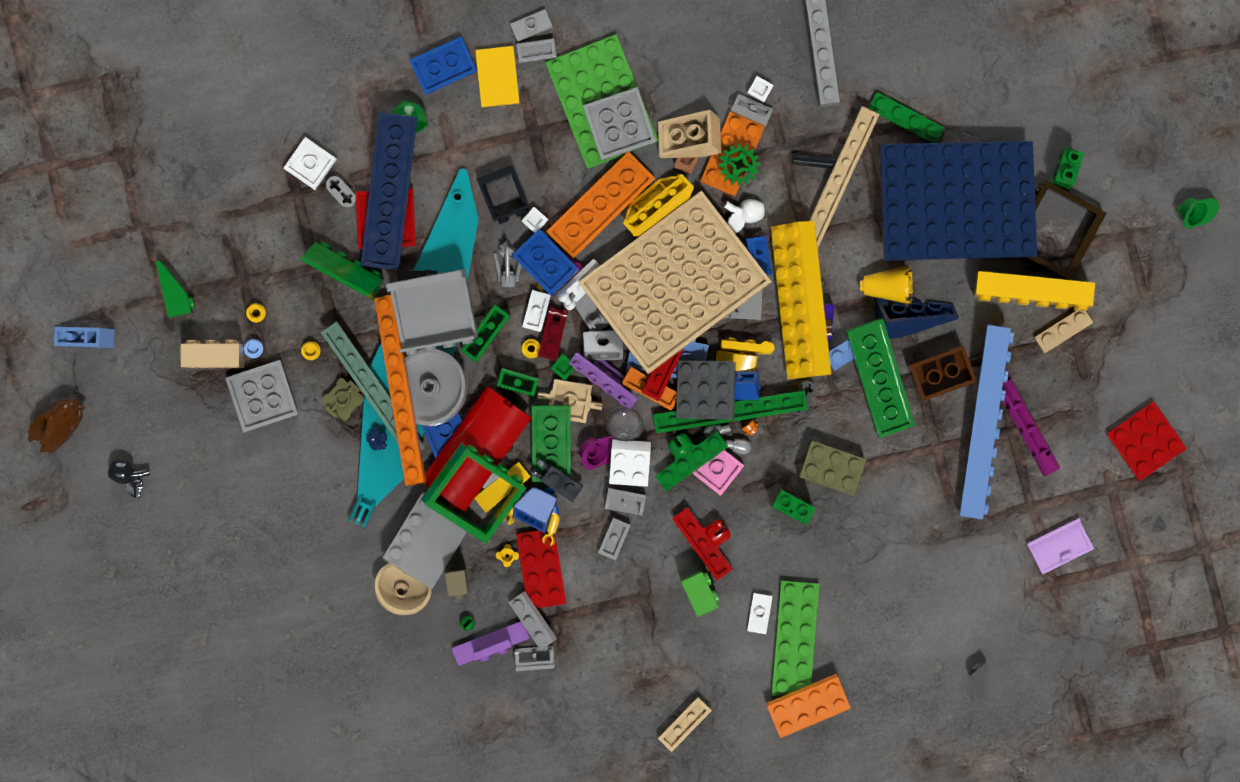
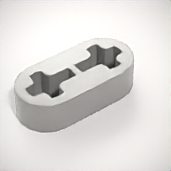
(344, 188)

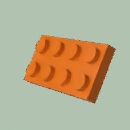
(735, 131)
(808, 705)

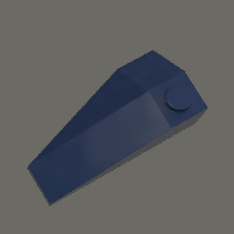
(907, 319)

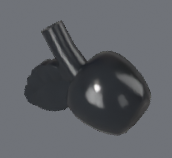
(123, 473)

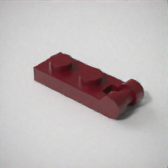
(552, 334)

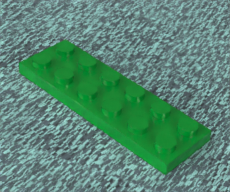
(880, 378)

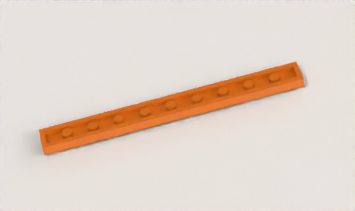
(400, 393)

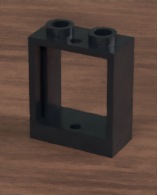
(496, 176)

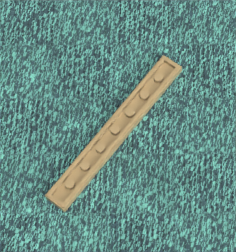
(843, 171)

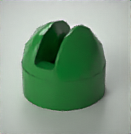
(470, 626)

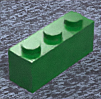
(487, 333)

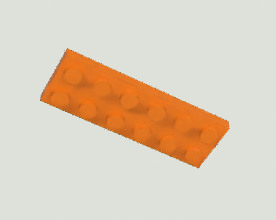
(600, 205)

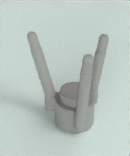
(507, 278)

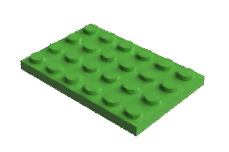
(587, 77)

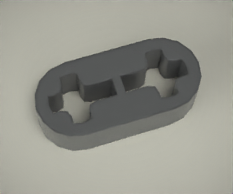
(809, 396)

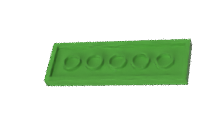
(795, 636)

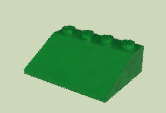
(343, 270)

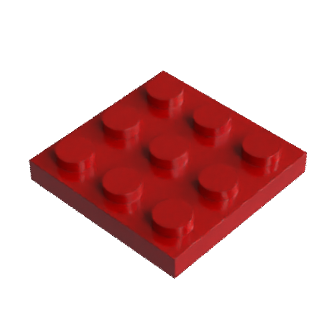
(409, 236)
(1146, 441)

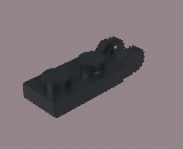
(558, 480)

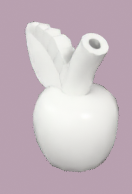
(748, 212)

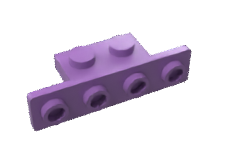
(605, 377)
(494, 642)

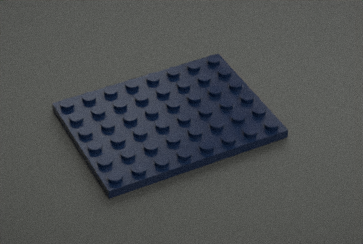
(958, 200)

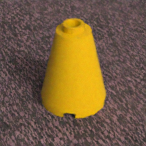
(889, 284)

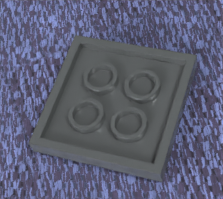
(706, 390)

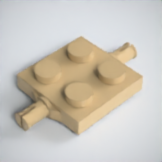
(572, 394)

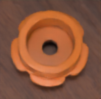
(750, 427)

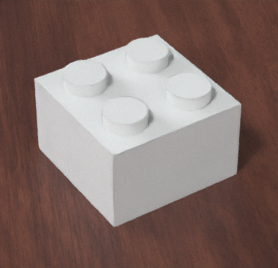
(630, 463)

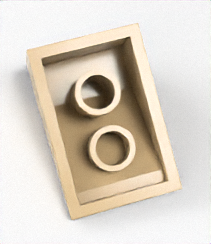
(690, 135)

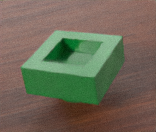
(562, 367)

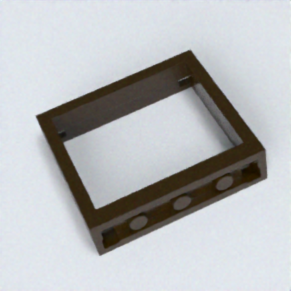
(1086, 240)

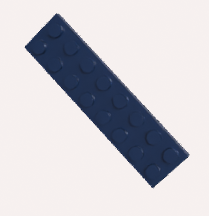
(389, 191)

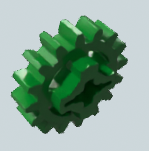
(742, 157)

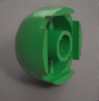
(412, 109)

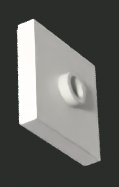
(310, 163)

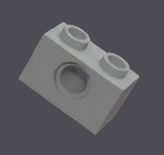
(596, 352)

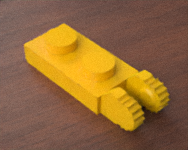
(747, 346)

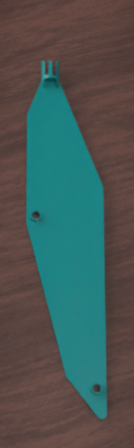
(446, 250)

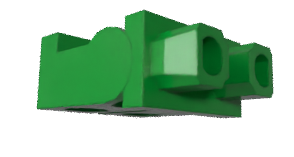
(1068, 168)

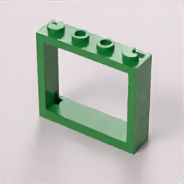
(447, 473)

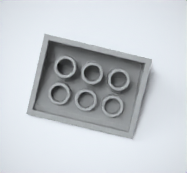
(424, 544)

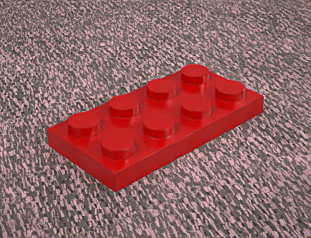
(541, 569)

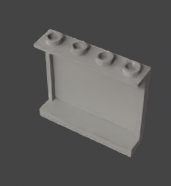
(433, 311)

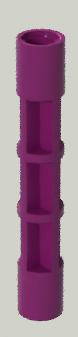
(1029, 429)

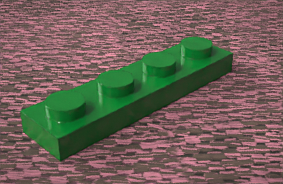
(906, 118)

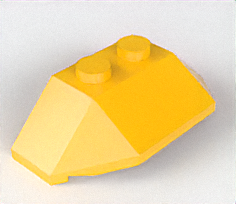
(657, 203)

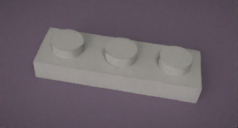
(532, 620)

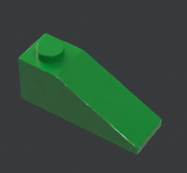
(175, 296)

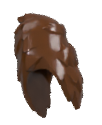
(56, 424)

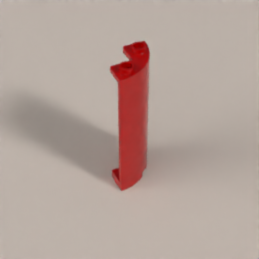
(492, 430)

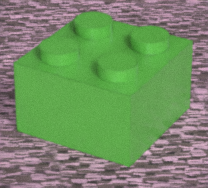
(699, 593)

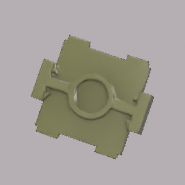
(343, 399)

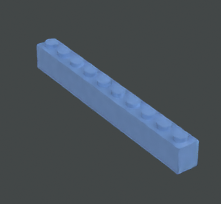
(985, 421)

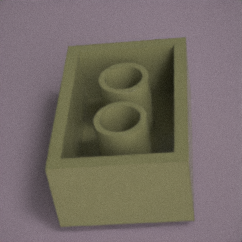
(832, 468)

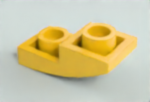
(743, 361)

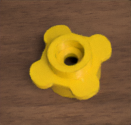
(502, 555)

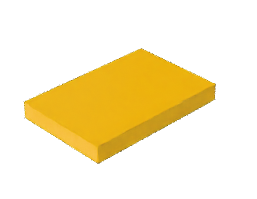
(497, 76)

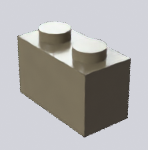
(457, 583)

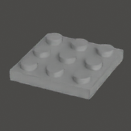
(619, 124)
(262, 396)

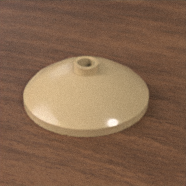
(391, 580)

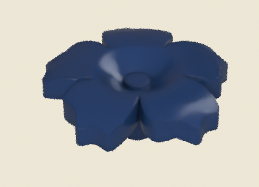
(377, 440)

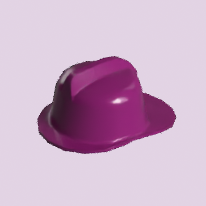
(596, 452)

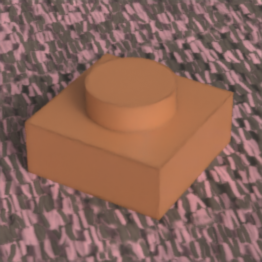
(687, 164)

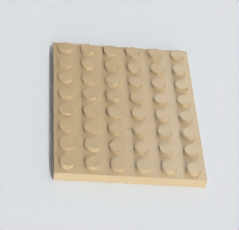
(674, 282)

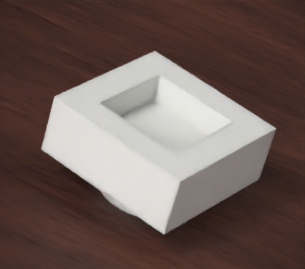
(760, 89)
(534, 220)

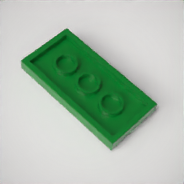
(551, 437)

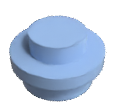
(253, 348)

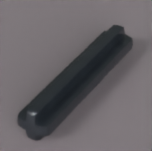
(813, 161)

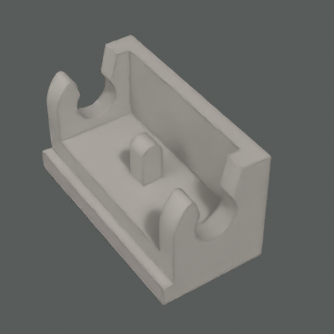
(625, 501)
(534, 658)

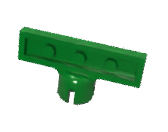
(689, 458)

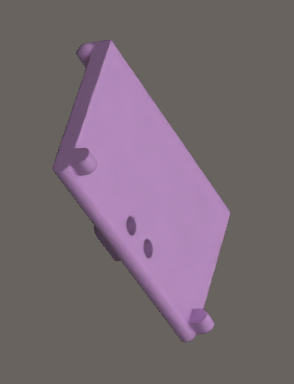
(1060, 546)

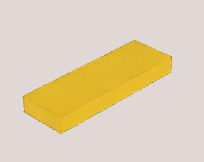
(500, 488)

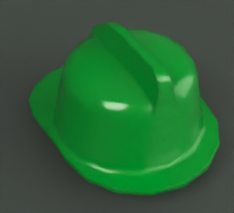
(1197, 212)

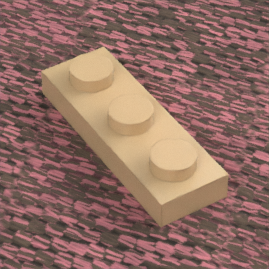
(1062, 330)
(684, 724)

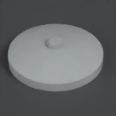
(436, 386)

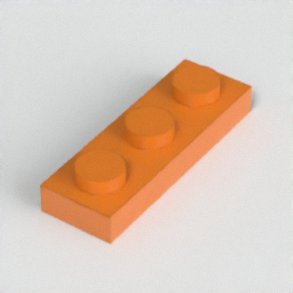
(635, 380)

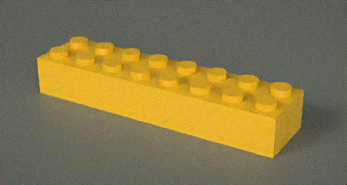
(801, 300)

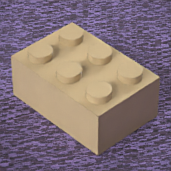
(212, 354)

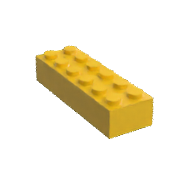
(1034, 290)

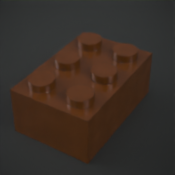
(942, 373)

